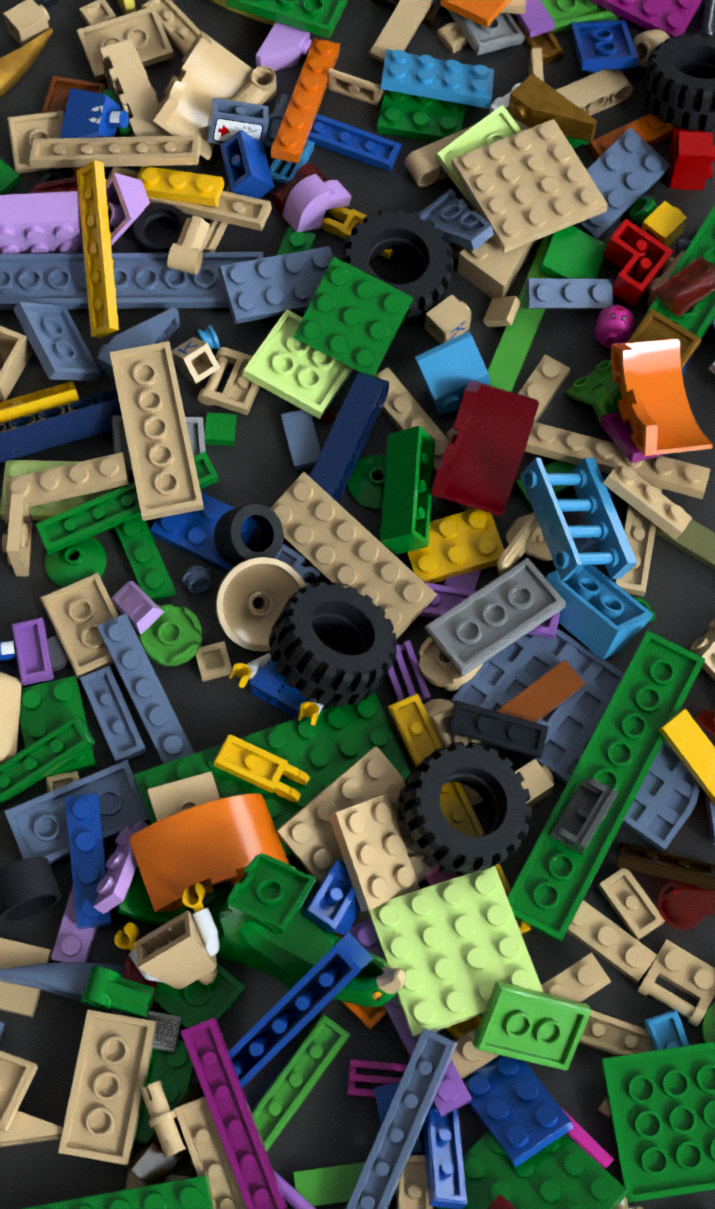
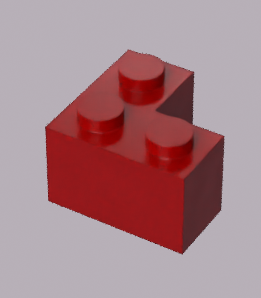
(690, 158)
(639, 258)

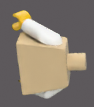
(179, 949)

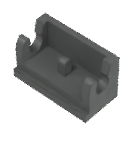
(584, 815)

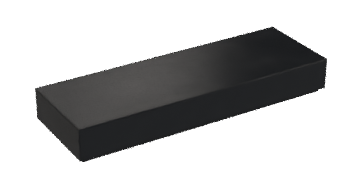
(497, 729)

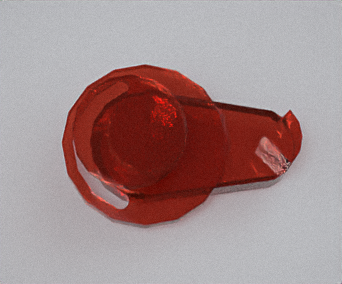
(685, 905)

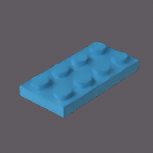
(437, 78)

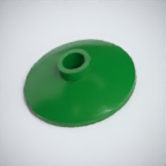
(363, 487)
(65, 571)

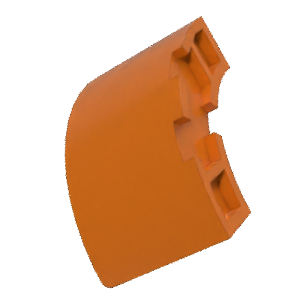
(655, 397)
(203, 847)

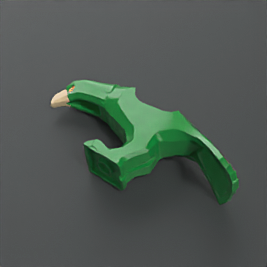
(265, 929)

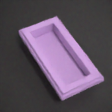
(137, 605)

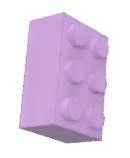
(40, 223)

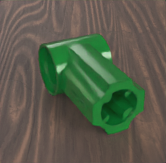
(108, 990)

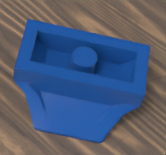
(333, 901)

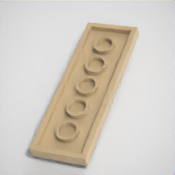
(156, 431)
(349, 552)

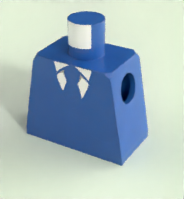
(92, 115)

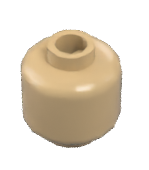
(646, 42)

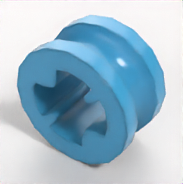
(209, 336)

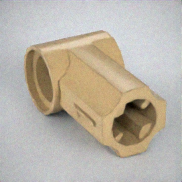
(254, 91)
(188, 251)

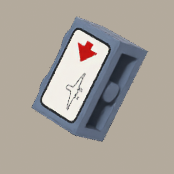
(231, 116)

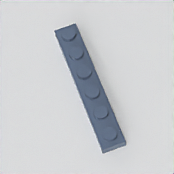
(145, 689)
(403, 1122)

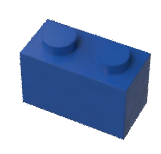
(246, 165)

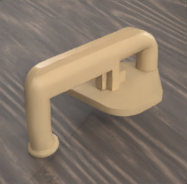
(523, 538)

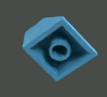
(449, 369)

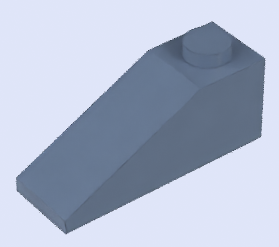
(151, 331)

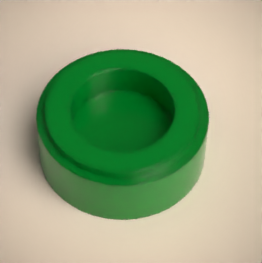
(642, 209)

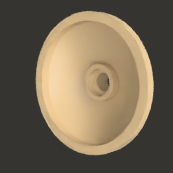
(250, 579)

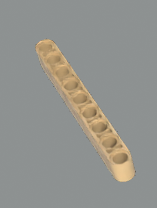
(589, 94)

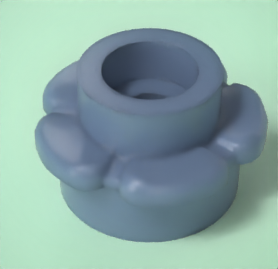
(197, 579)

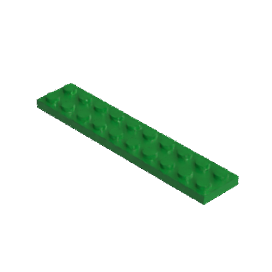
(618, 757)

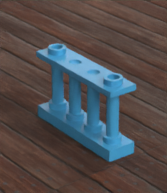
(599, 512)

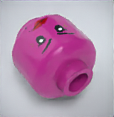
(614, 326)

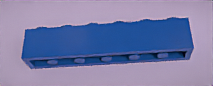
(298, 1007)

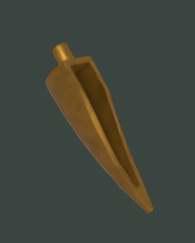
(17, 63)

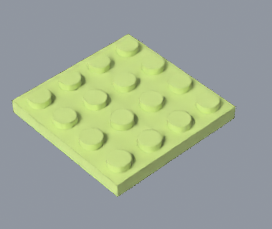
(452, 948)

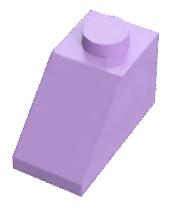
(283, 47)

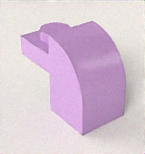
(311, 199)

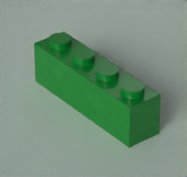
(407, 490)

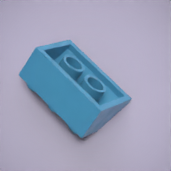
(598, 611)

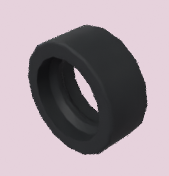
(154, 214)

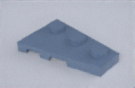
(458, 221)

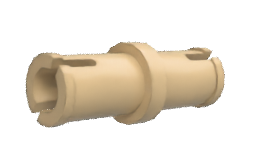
(162, 1119)

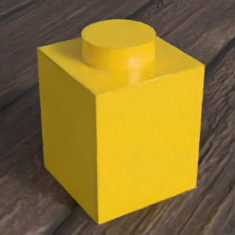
(665, 223)

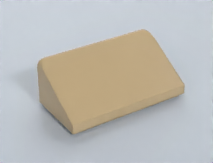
(355, 87)

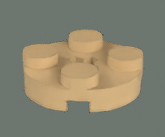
(438, 671)

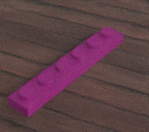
(233, 1116)

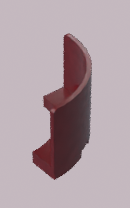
(487, 450)

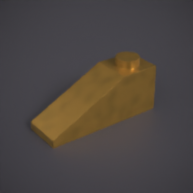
(537, 103)

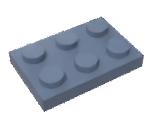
(56, 342)

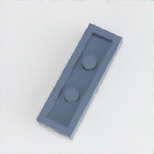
(568, 293)
(113, 715)

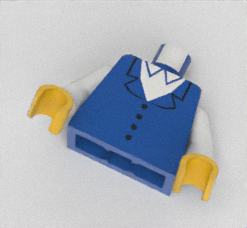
(273, 690)

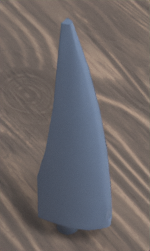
(63, 978)

